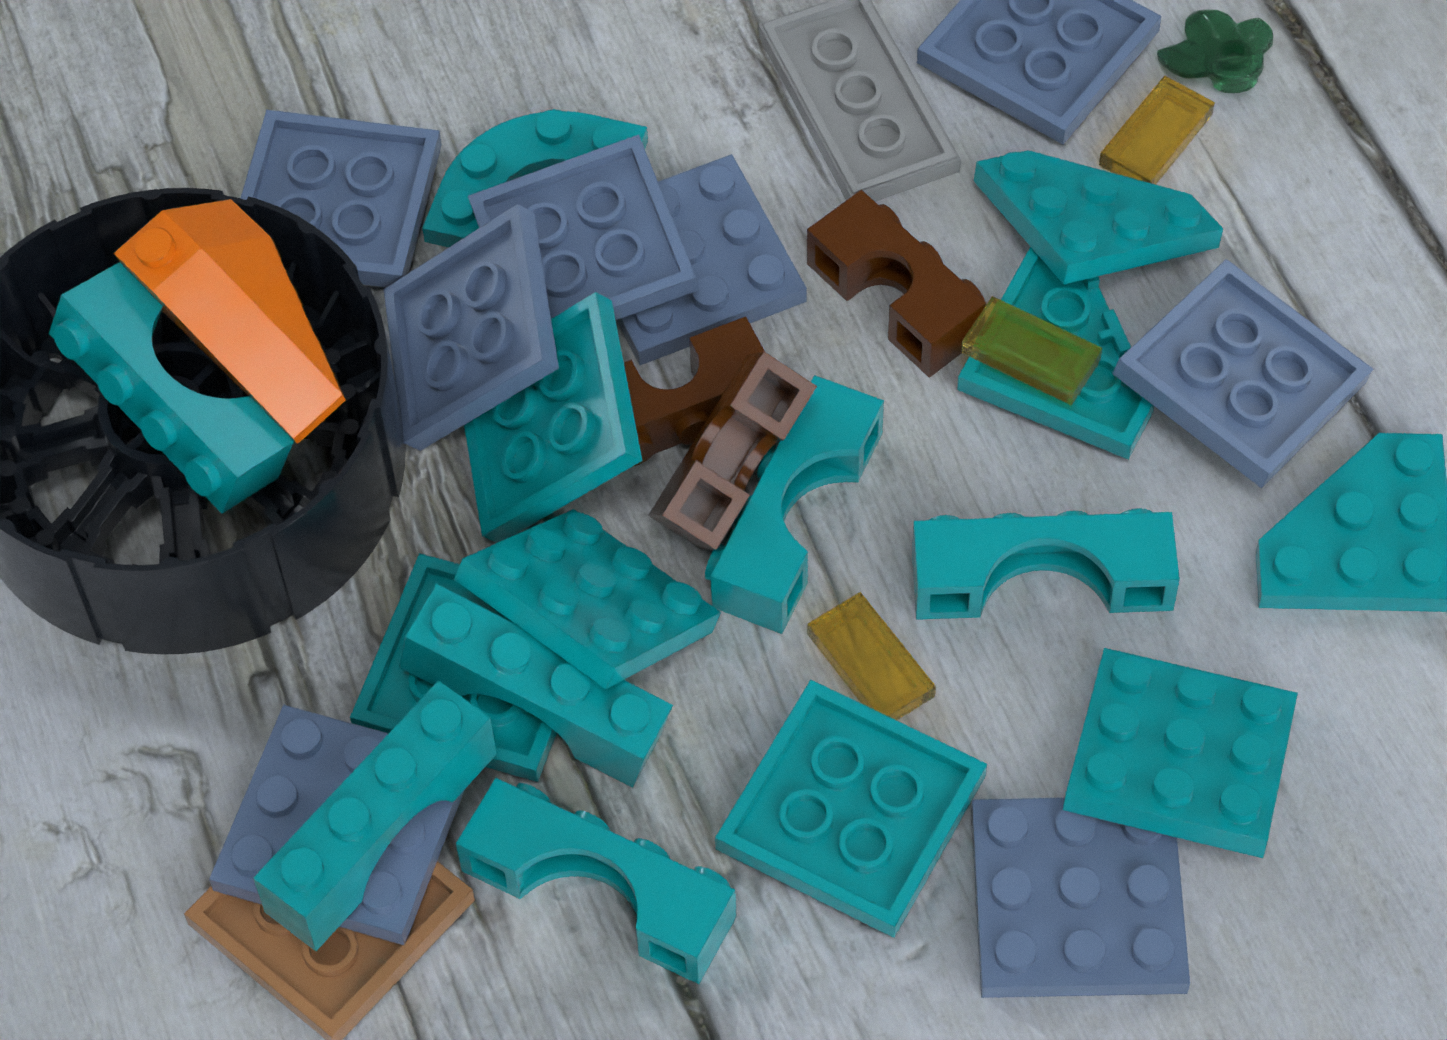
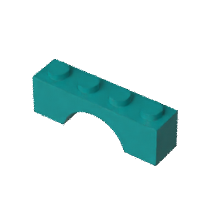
(217, 443)
(1120, 556)
(763, 565)
(494, 657)
(526, 840)
(330, 858)

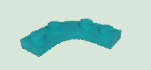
(511, 152)

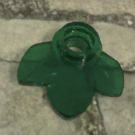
(1220, 50)

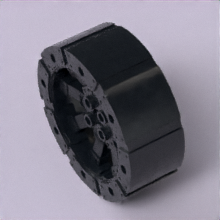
(192, 596)

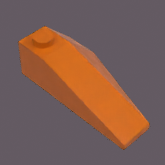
(238, 306)

